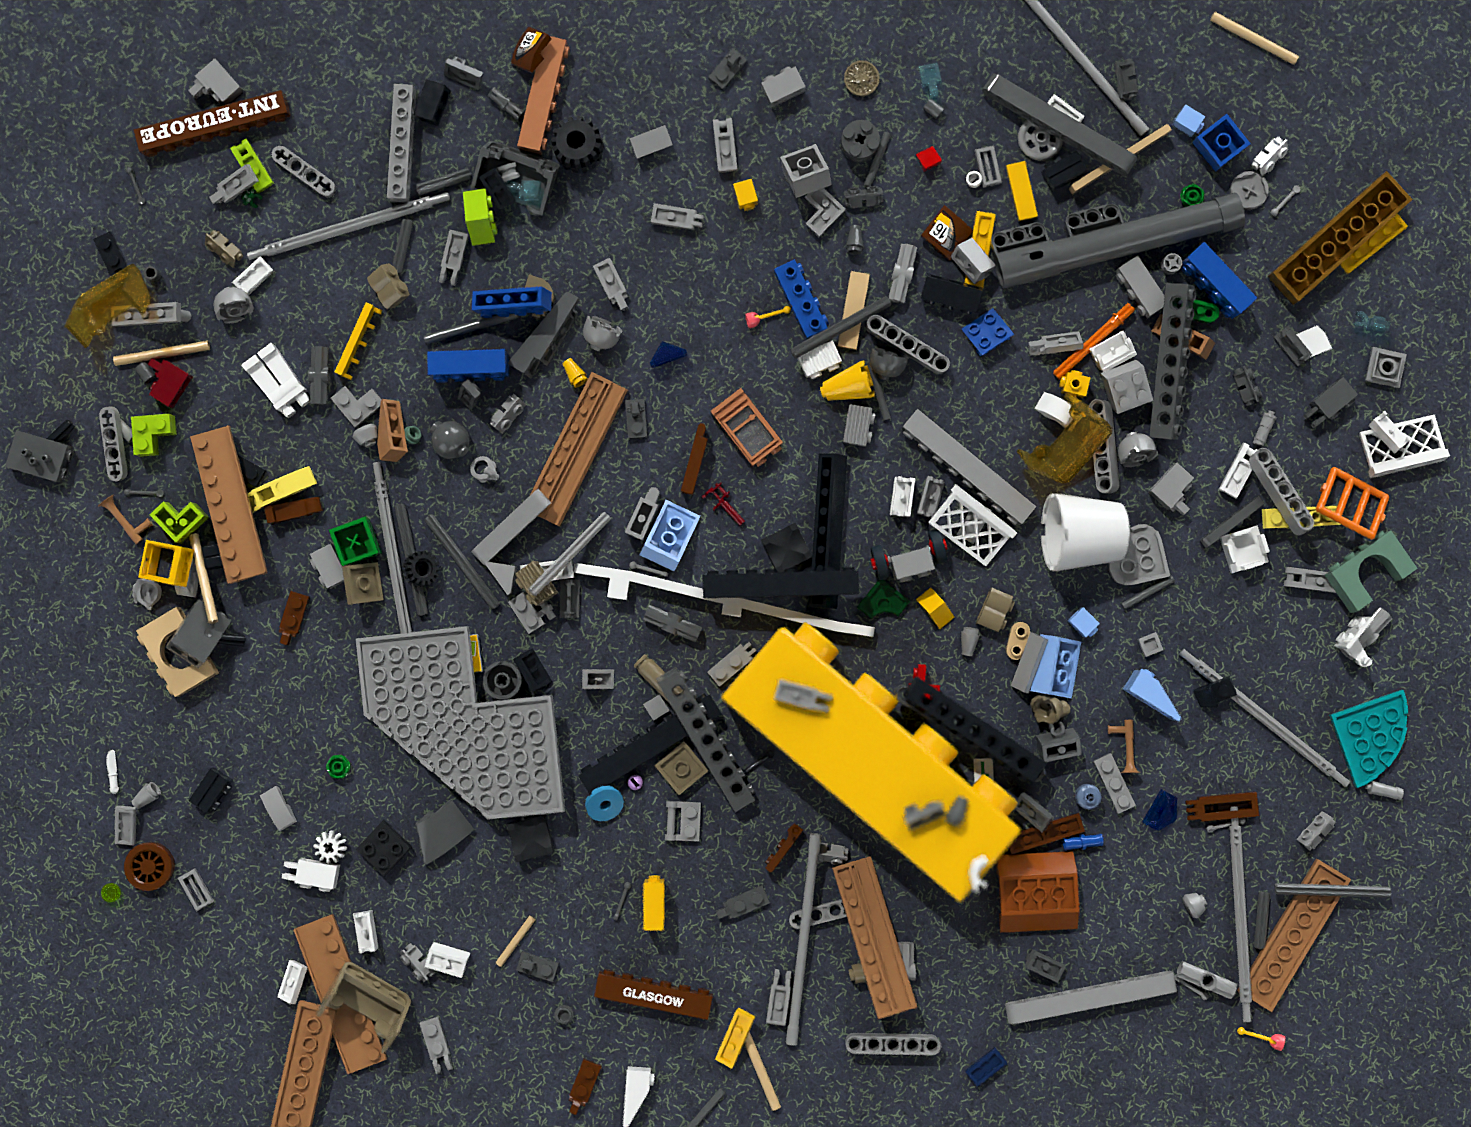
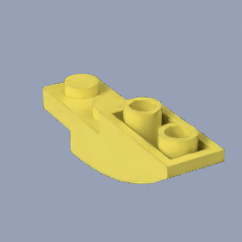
(281, 488)
(1273, 519)

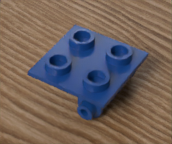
(987, 332)

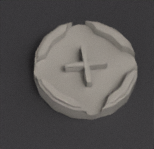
(1251, 189)

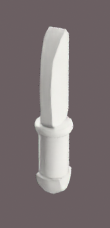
(112, 769)

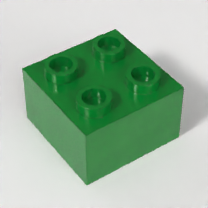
(355, 541)

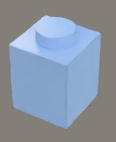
(1189, 121)
(1083, 622)

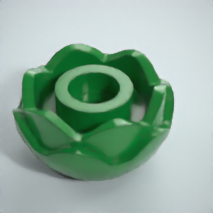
(1194, 190)
(332, 769)

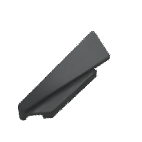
(546, 337)

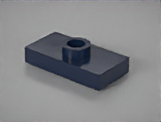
(986, 1066)

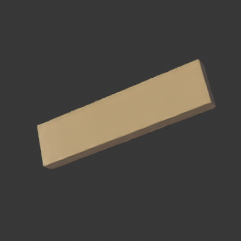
(854, 302)

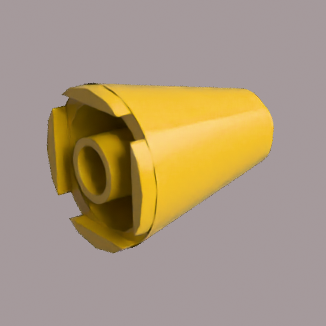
(849, 384)

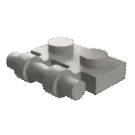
(528, 614)

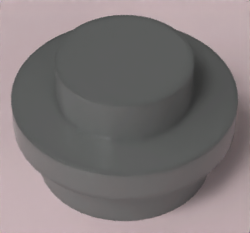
(564, 1014)

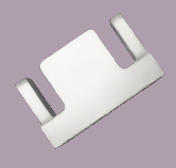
(1245, 549)

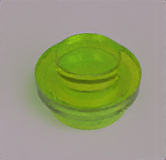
(111, 892)

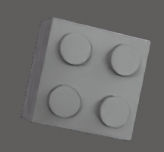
(806, 170)
(1127, 386)

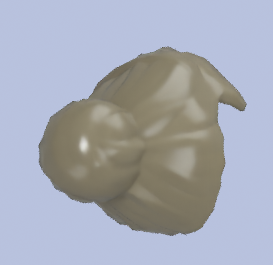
(1049, 713)

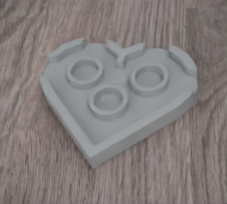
(1143, 560)

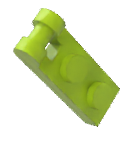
(252, 159)

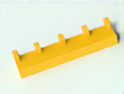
(355, 339)

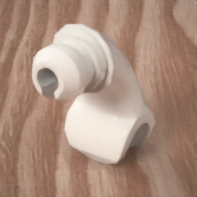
(976, 866)

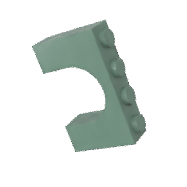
(1345, 576)

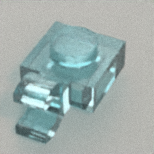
(930, 77)
(526, 191)
(1376, 323)

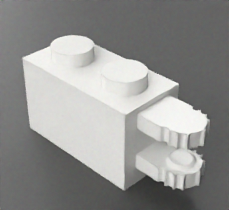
(313, 873)

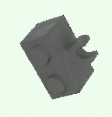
(1058, 743)

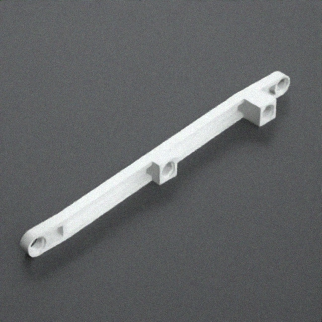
(621, 579)

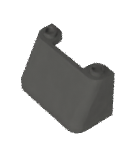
(528, 166)

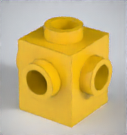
(1081, 384)

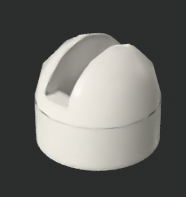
(971, 177)

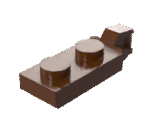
(293, 616)
(784, 846)
(583, 1084)

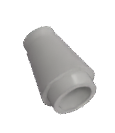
(969, 640)
(146, 795)

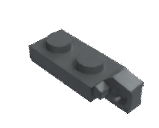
(743, 903)

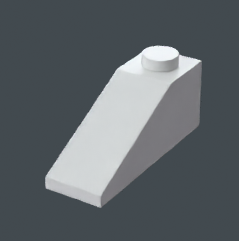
(637, 1087)

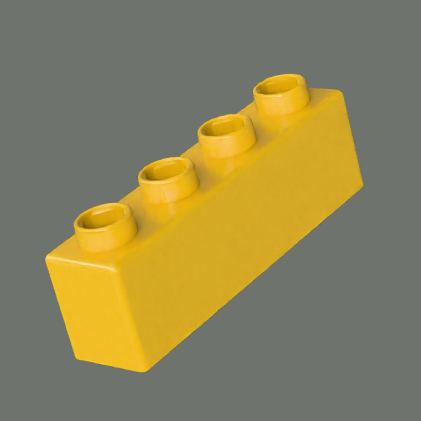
(872, 759)

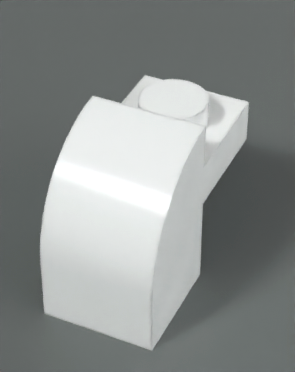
(1054, 409)

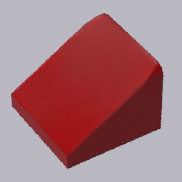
(928, 158)

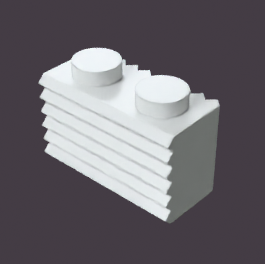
(820, 359)

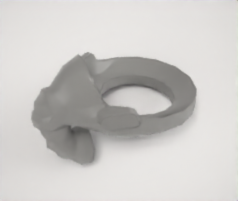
(489, 472)

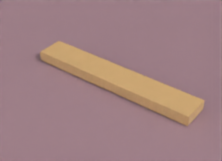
(1135, 149)

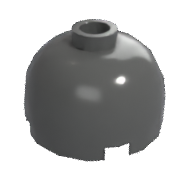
(887, 363)

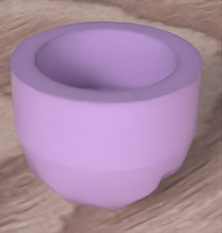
(638, 779)

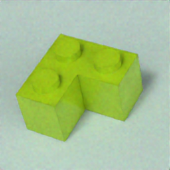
(479, 217)
(145, 432)
(178, 524)

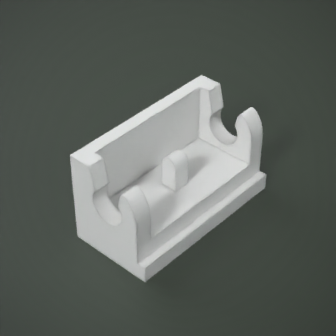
(1113, 351)
(1389, 432)
(902, 496)
(365, 931)
(447, 959)

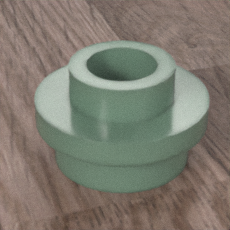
(412, 434)

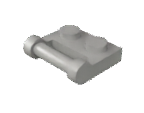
(689, 821)

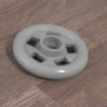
(1034, 153)

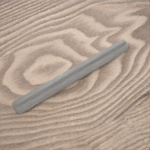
(569, 554)

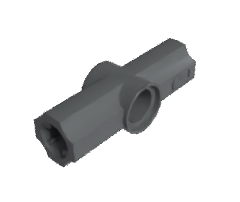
(319, 375)
(672, 623)

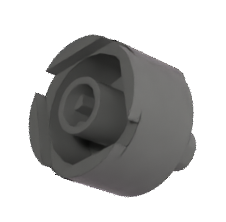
(854, 150)
(492, 677)

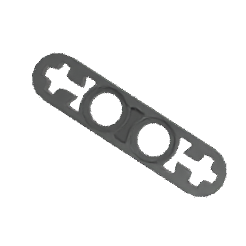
(1232, 521)

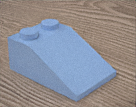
(669, 535)
(1149, 691)

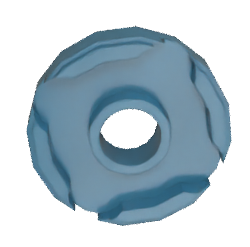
(608, 811)

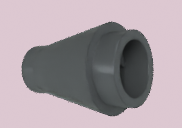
(854, 241)
(957, 811)

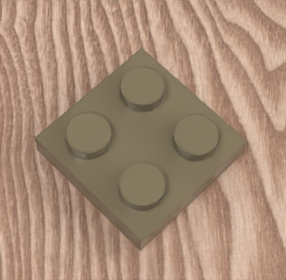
(362, 583)
(681, 768)

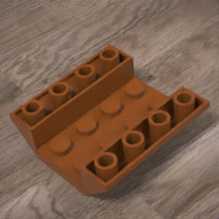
(1038, 891)

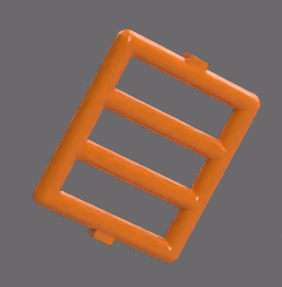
(1337, 515)

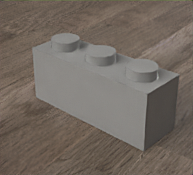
(1141, 287)

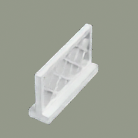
(1412, 460)
(983, 513)

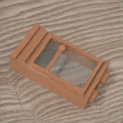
(747, 428)

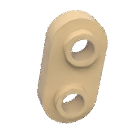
(1017, 640)

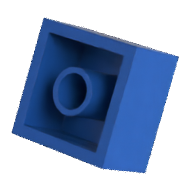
(1221, 142)

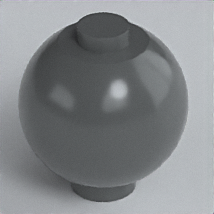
(450, 439)

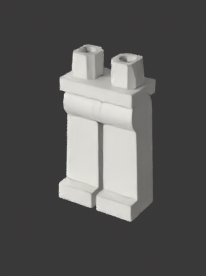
(280, 395)

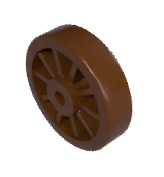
(149, 866)

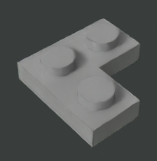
(828, 211)
(356, 410)

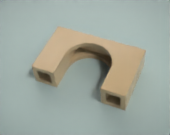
(154, 637)

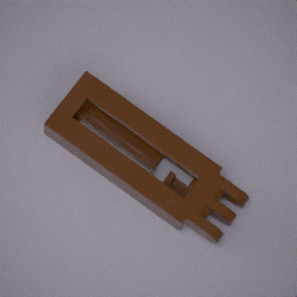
(695, 461)
(1246, 802)

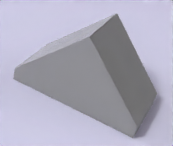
(504, 575)
(597, 679)

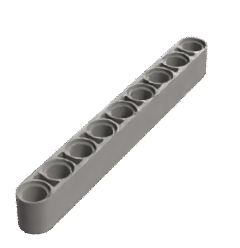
(1090, 997)

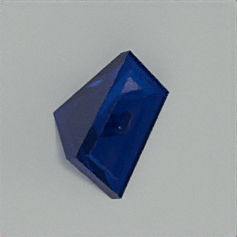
(667, 353)
(1162, 811)

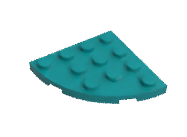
(1371, 735)

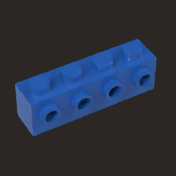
(800, 298)
(512, 301)

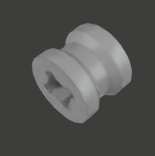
(508, 171)
(1174, 260)

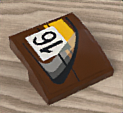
(528, 49)
(946, 232)

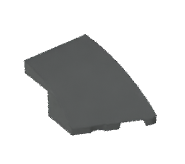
(441, 831)

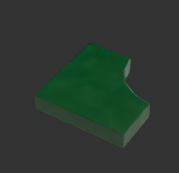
(883, 599)

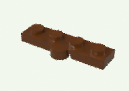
(1057, 829)

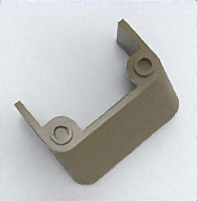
(369, 997)

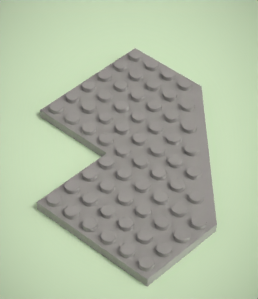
(489, 752)

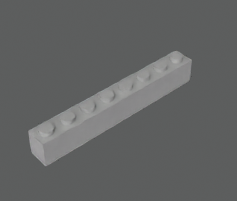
(968, 467)

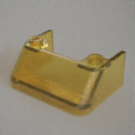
(107, 301)
(1072, 447)

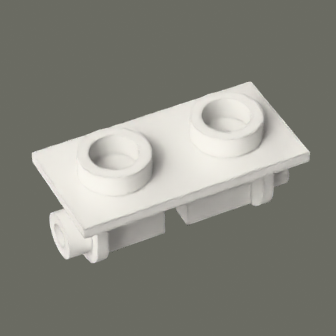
(1277, 149)

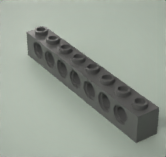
(1166, 353)
(738, 798)

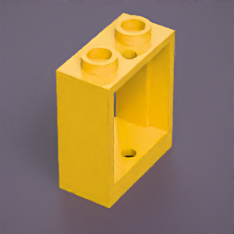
(180, 565)
(654, 903)

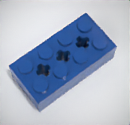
(1217, 277)
(468, 364)

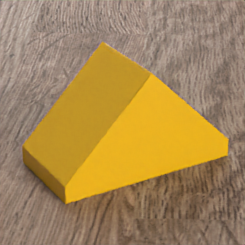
(935, 608)

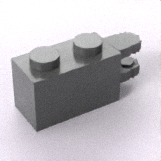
(1331, 400)

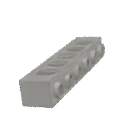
(401, 143)

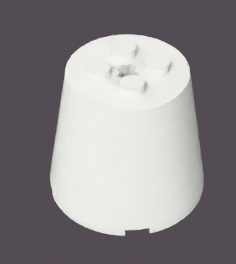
(1083, 532)

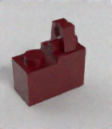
(170, 384)

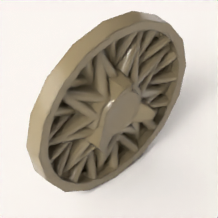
(861, 78)

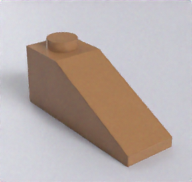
(1198, 344)
(391, 432)

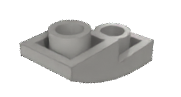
(277, 808)

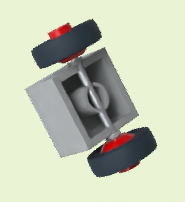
(912, 562)

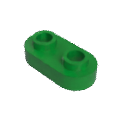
(1199, 311)

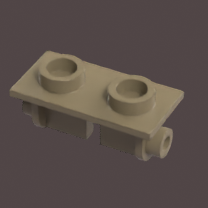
(216, 243)

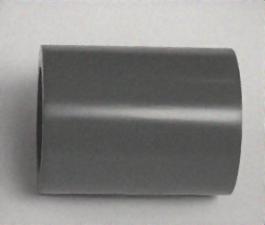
(933, 108)
(156, 277)
(145, 372)

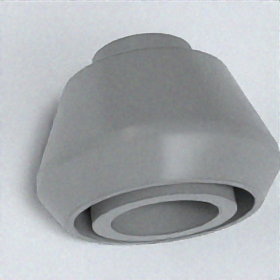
(366, 435)
(1194, 904)

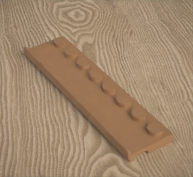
(578, 445)
(229, 504)
(874, 937)
(324, 957)

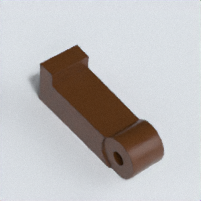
(292, 510)

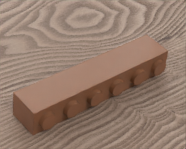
(542, 97)

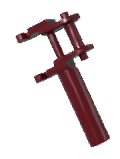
(724, 504)

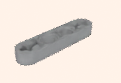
(304, 171)
(109, 444)
(826, 915)

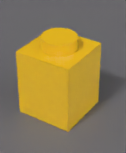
(745, 194)

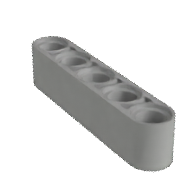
(902, 336)
(1108, 455)
(1290, 495)
(511, 527)
(900, 1049)

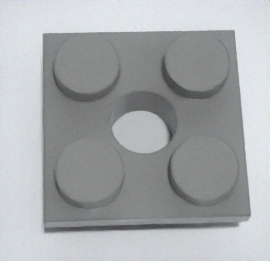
(1375, 371)

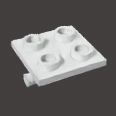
(1349, 640)

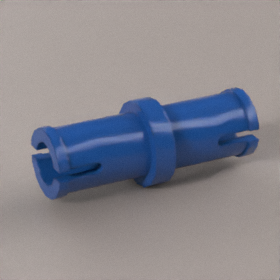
(1082, 842)

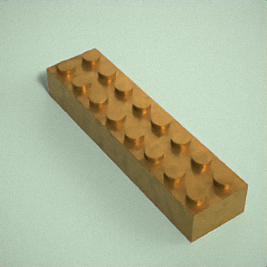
(1340, 238)

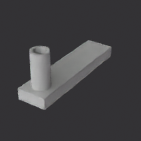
(154, 314)

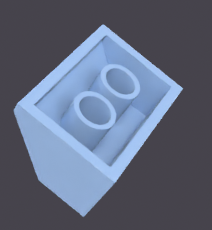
(1057, 667)

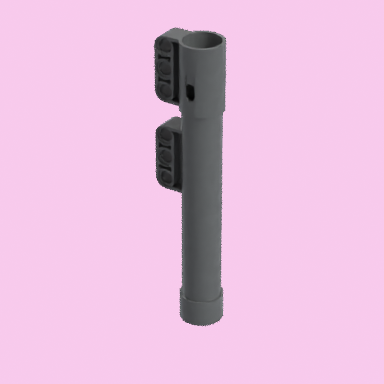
(1106, 238)

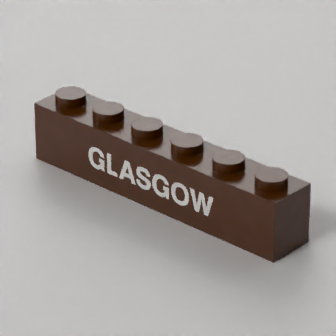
(653, 995)

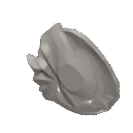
(146, 592)

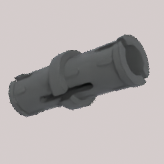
(506, 103)

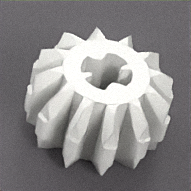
(323, 848)

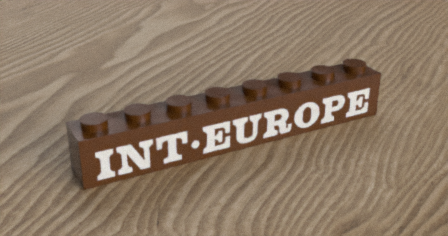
(212, 123)

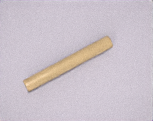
(515, 941)

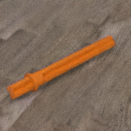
(1116, 320)

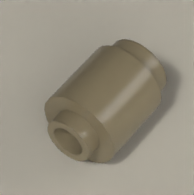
(856, 973)

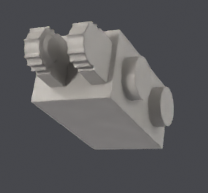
(643, 515)

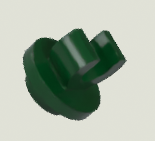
(248, 196)

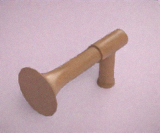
(133, 533)
(1129, 736)

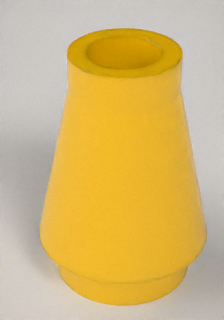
(575, 374)

